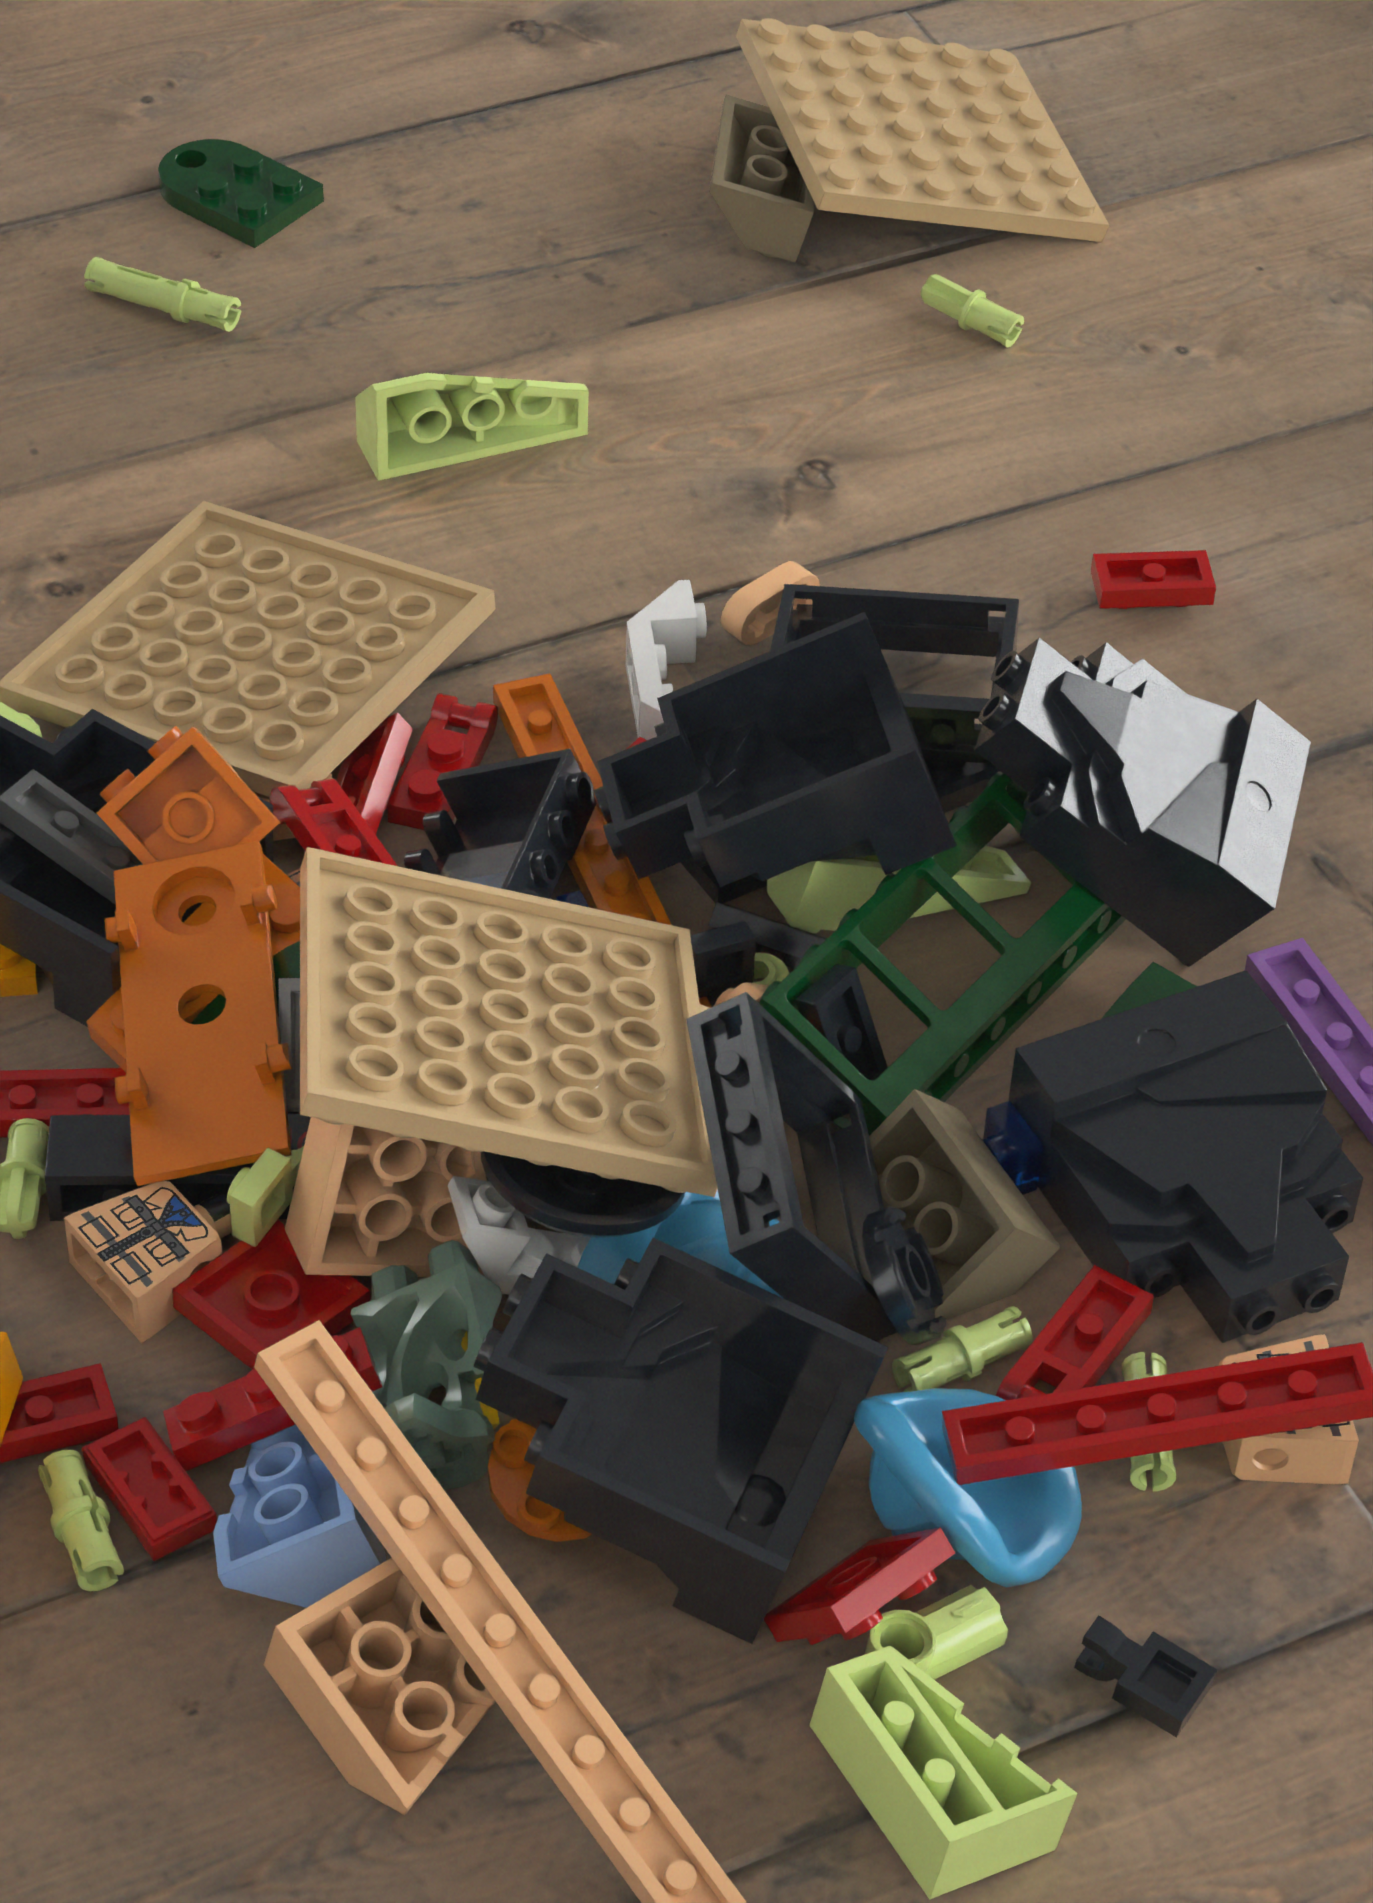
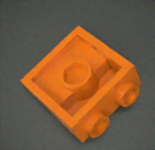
(184, 802)

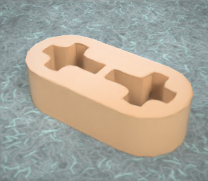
(754, 608)

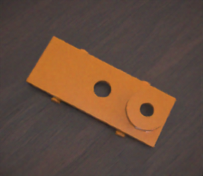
(215, 1088)

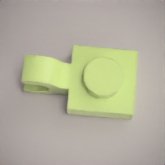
(262, 1194)

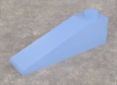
(291, 1526)

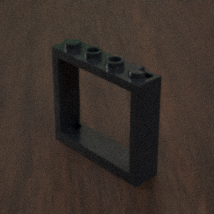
(915, 624)
(749, 1083)

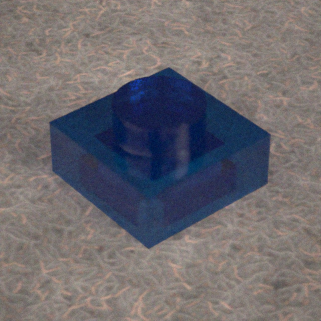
(1013, 1145)

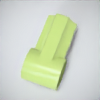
(943, 1632)

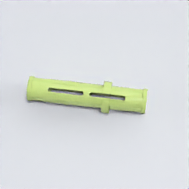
(181, 299)

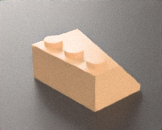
(373, 1200)
(378, 1684)

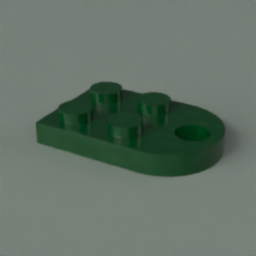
(236, 189)

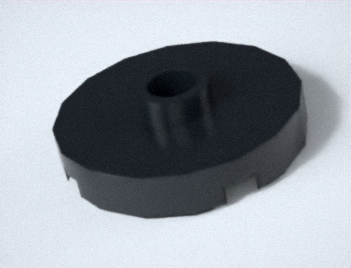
(903, 1276)

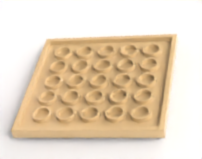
(919, 131)
(256, 640)
(499, 1023)

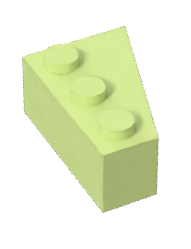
(931, 1777)

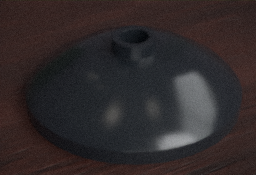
(577, 1199)

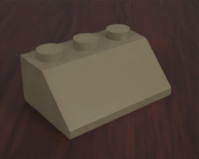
(759, 182)
(960, 1202)

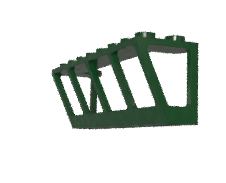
(991, 1007)

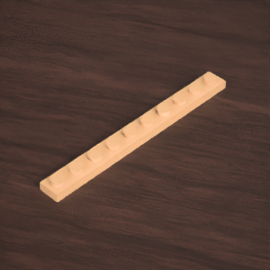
(491, 1624)

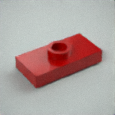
(149, 1488)

